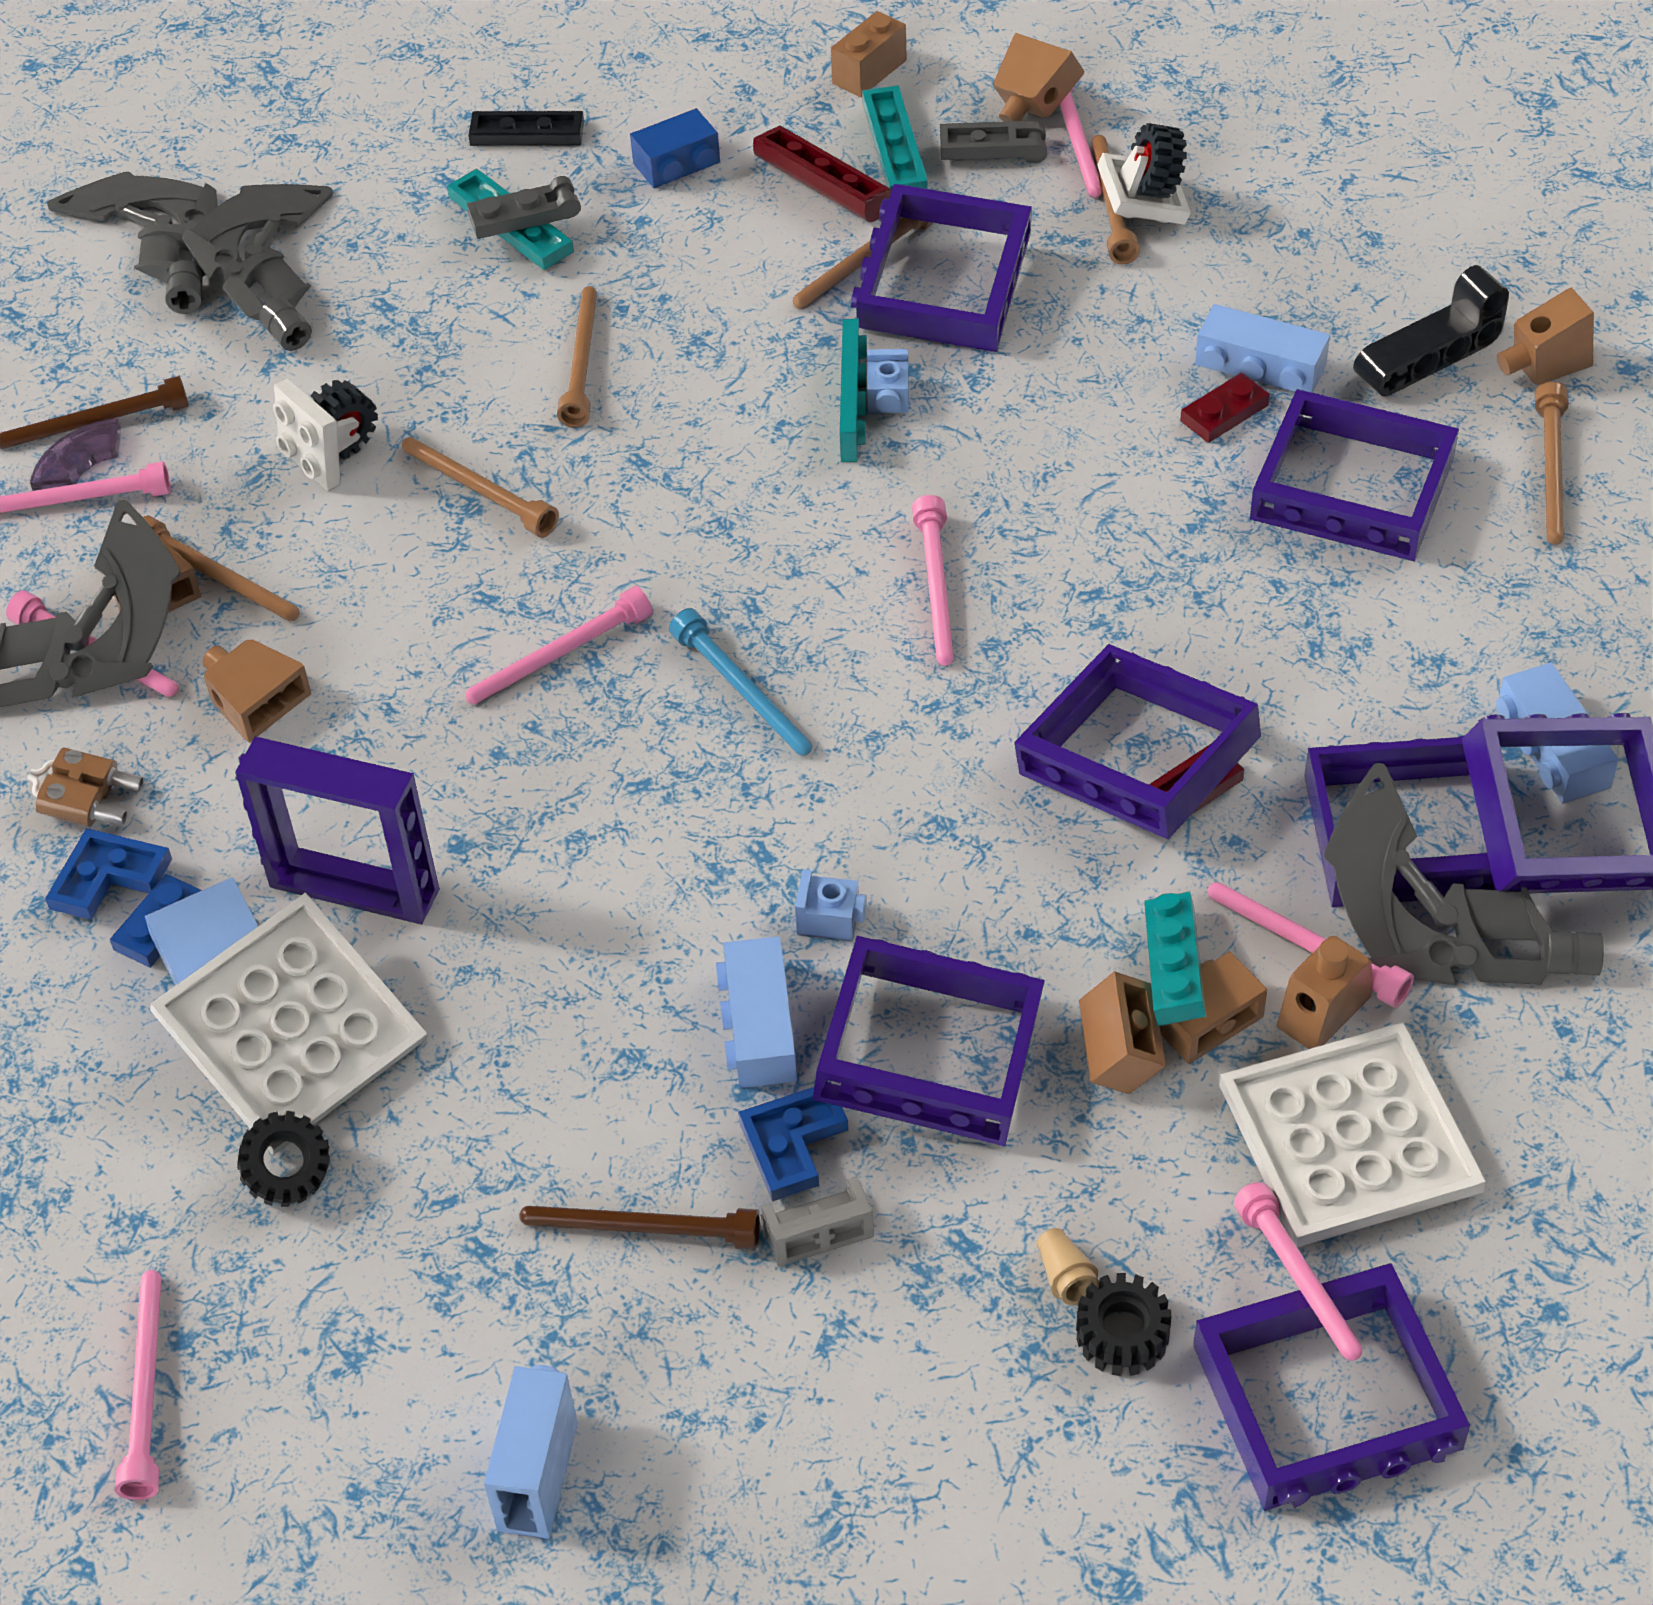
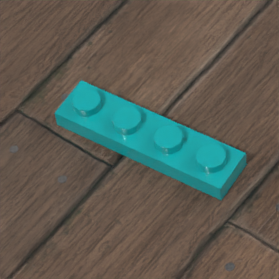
(893, 137)
(540, 243)
(852, 400)
(1174, 958)

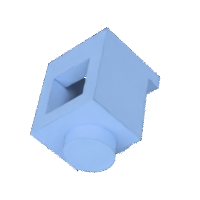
(887, 381)
(828, 906)

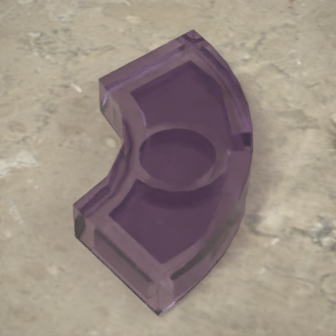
(76, 454)

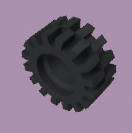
(283, 1128)
(1129, 1298)

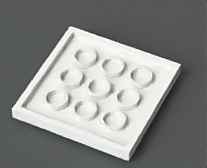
(288, 1019)
(1351, 1134)

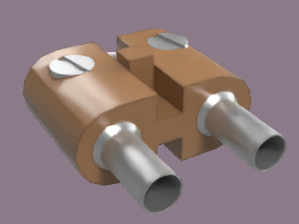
(79, 786)

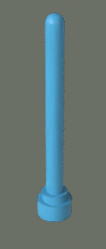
(691, 630)

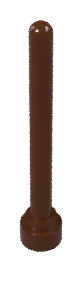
(169, 395)
(737, 1228)

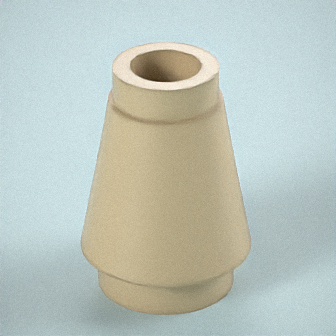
(1066, 1266)

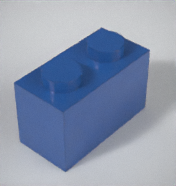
(675, 148)

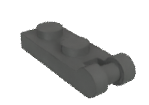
(993, 140)
(524, 208)

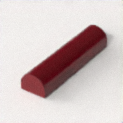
(821, 172)

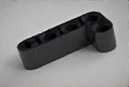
(1440, 338)

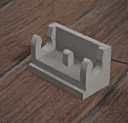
(818, 1224)

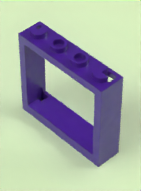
(937, 322)
(1342, 519)
(1404, 761)
(1157, 811)
(1498, 816)
(397, 893)
(913, 1098)
(1346, 1467)

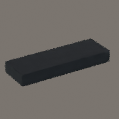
(526, 128)

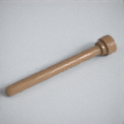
(1122, 243)
(849, 265)
(1551, 403)
(574, 405)
(537, 516)
(227, 576)

